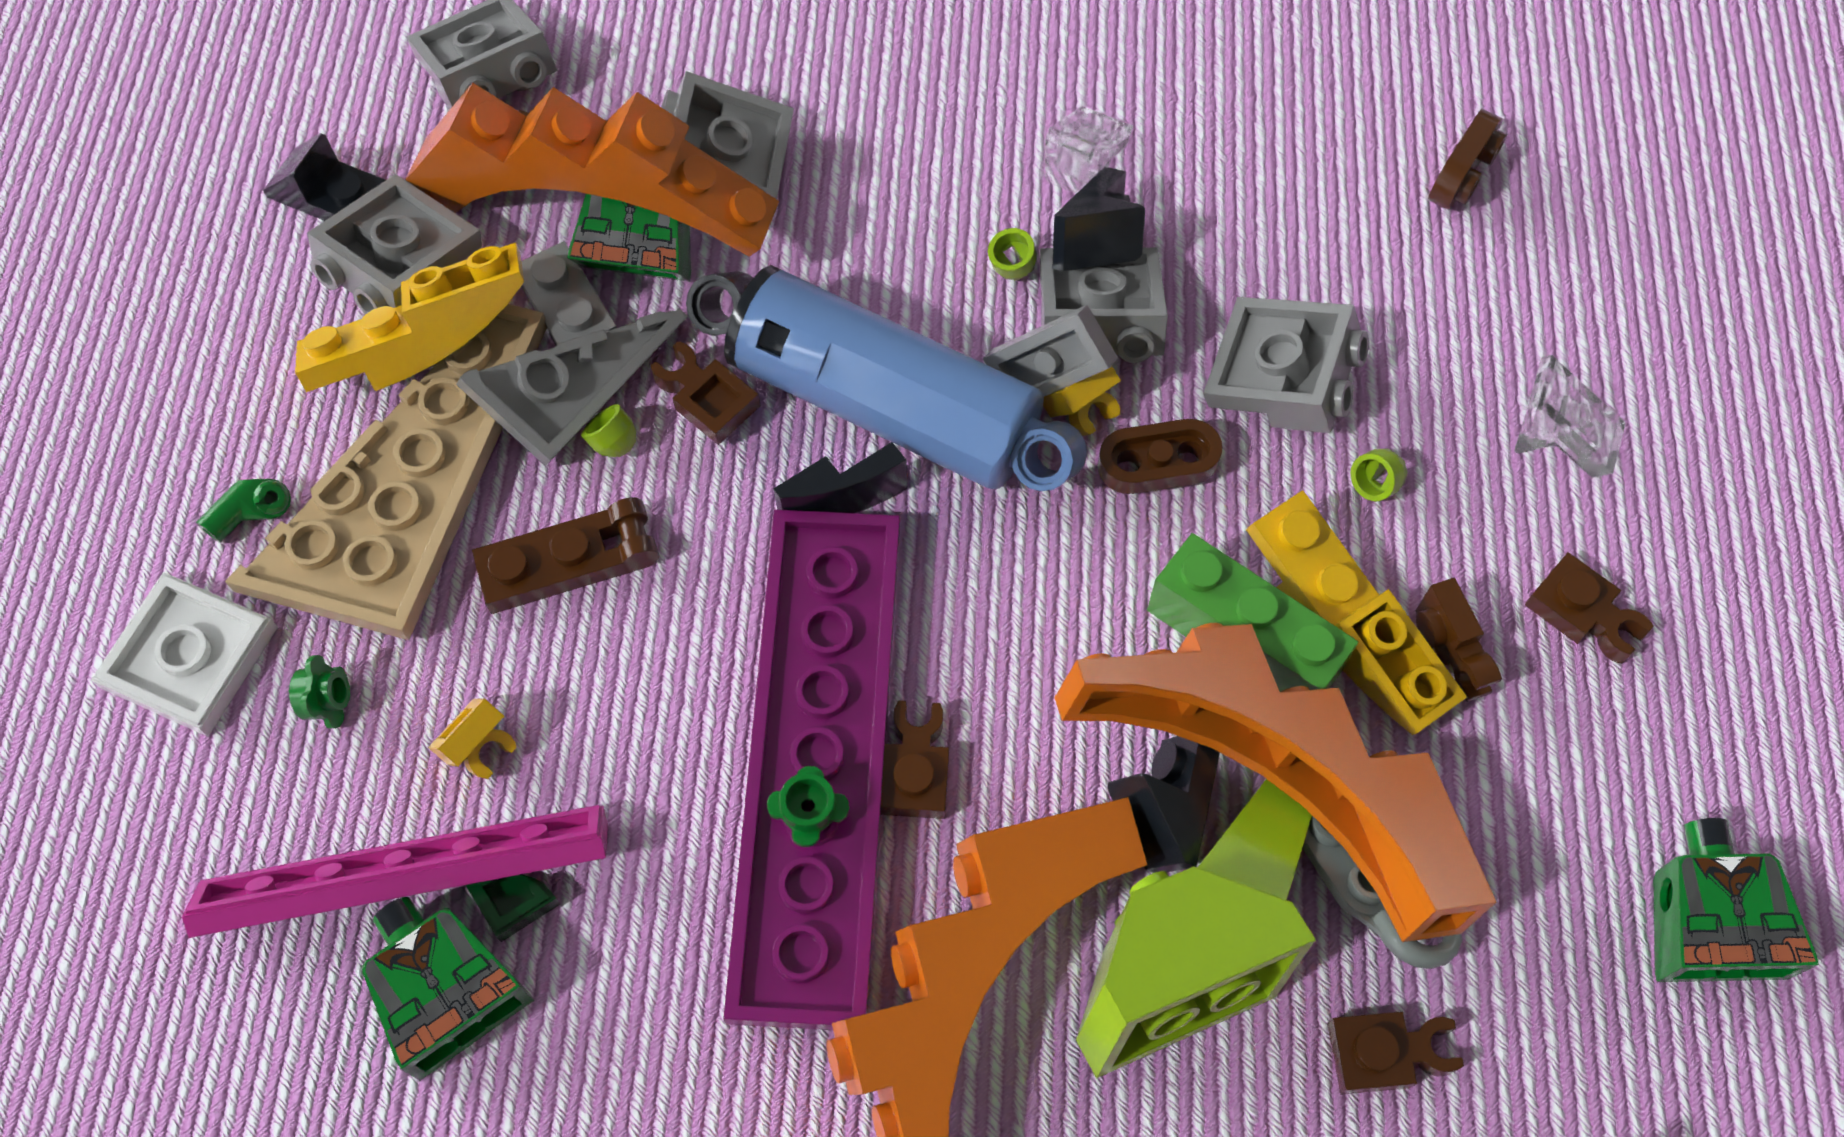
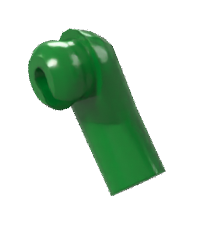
(245, 502)

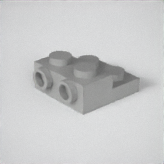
(484, 46)
(734, 128)
(386, 241)
(1121, 296)
(1288, 362)

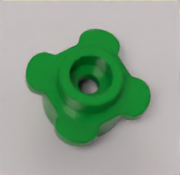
(320, 692)
(807, 786)

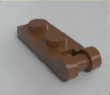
(565, 556)

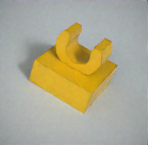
(1078, 398)
(467, 735)

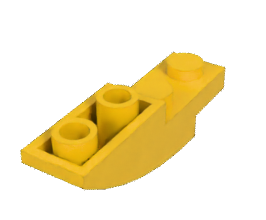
(435, 318)
(1392, 656)

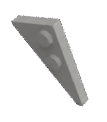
(556, 391)

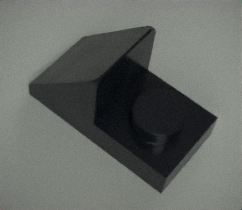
(318, 182)
(1098, 225)
(1171, 803)

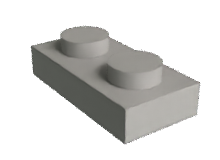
(563, 295)
(1056, 352)

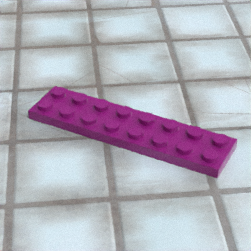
(823, 704)

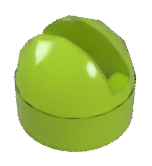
(1023, 247)
(611, 432)
(1370, 466)

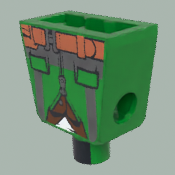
(630, 240)
(1726, 914)
(436, 987)

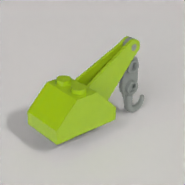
(1224, 934)

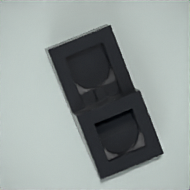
(856, 489)

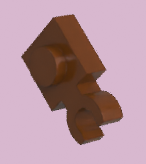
(707, 398)
(1581, 602)
(1455, 635)
(915, 771)
(1381, 1055)

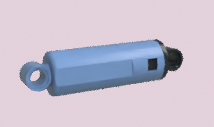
(885, 378)

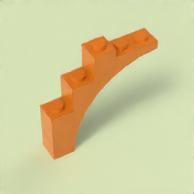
(566, 147)
(1379, 806)
(950, 962)

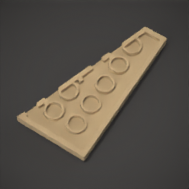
(394, 499)

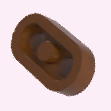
(1459, 175)
(1156, 454)

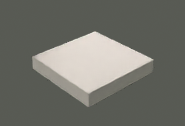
(185, 653)

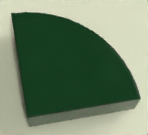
(512, 903)

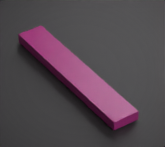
(396, 870)

